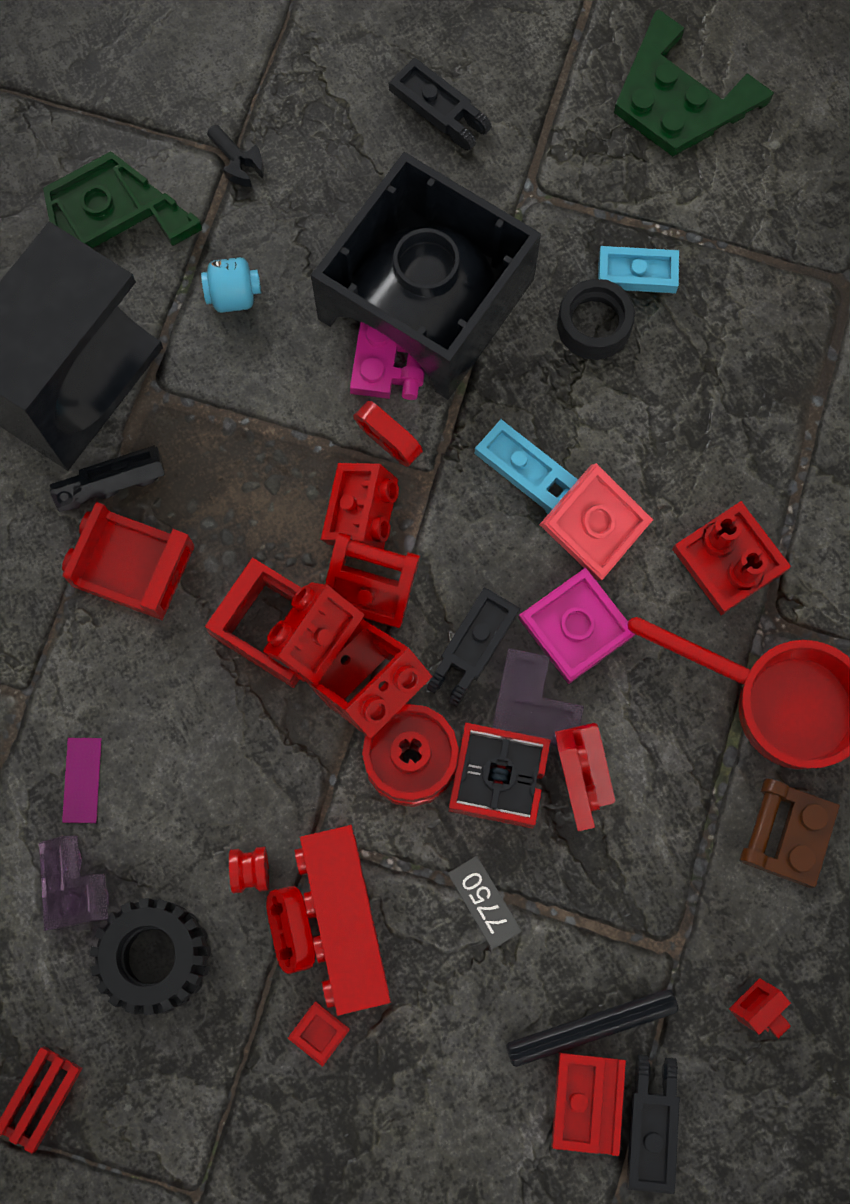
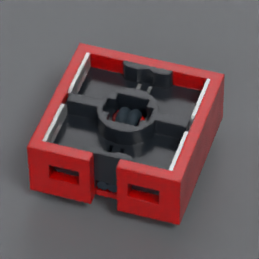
(499, 775)

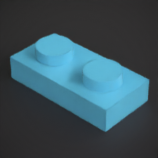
(640, 268)

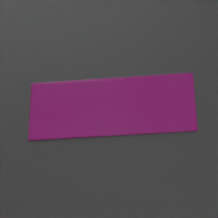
(81, 780)

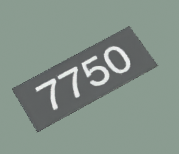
(484, 902)

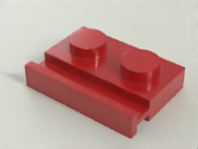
(588, 1104)

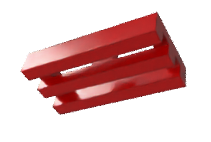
(17, 1135)

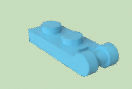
(524, 465)

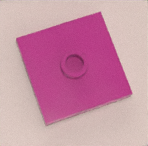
(576, 625)

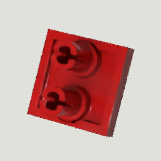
(731, 558)

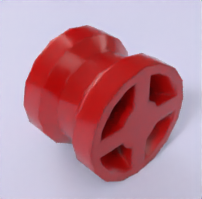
(248, 870)

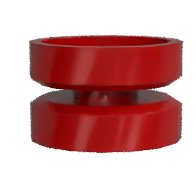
(416, 730)

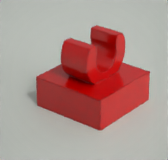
(762, 1009)

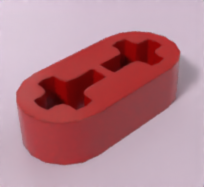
(388, 433)
(290, 929)

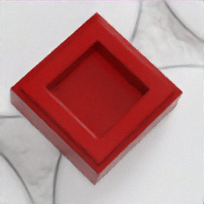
(319, 1033)

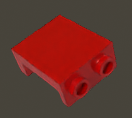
(127, 561)

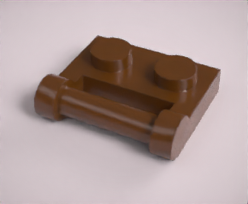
(802, 839)

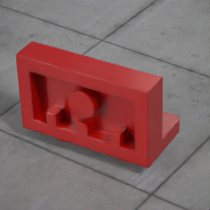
(361, 504)
(313, 631)
(585, 772)

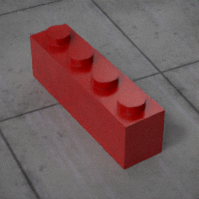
(344, 921)

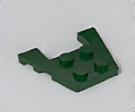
(671, 104)
(111, 198)

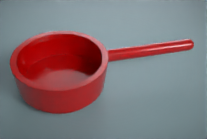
(790, 700)

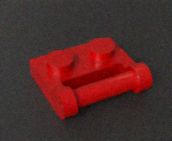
(373, 595)

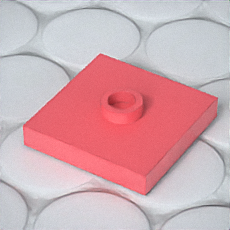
(596, 522)

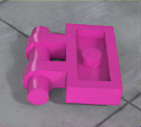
(376, 370)

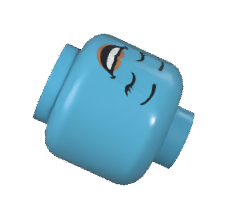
(230, 285)

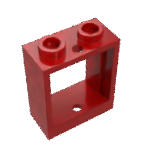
(237, 604)
(372, 705)

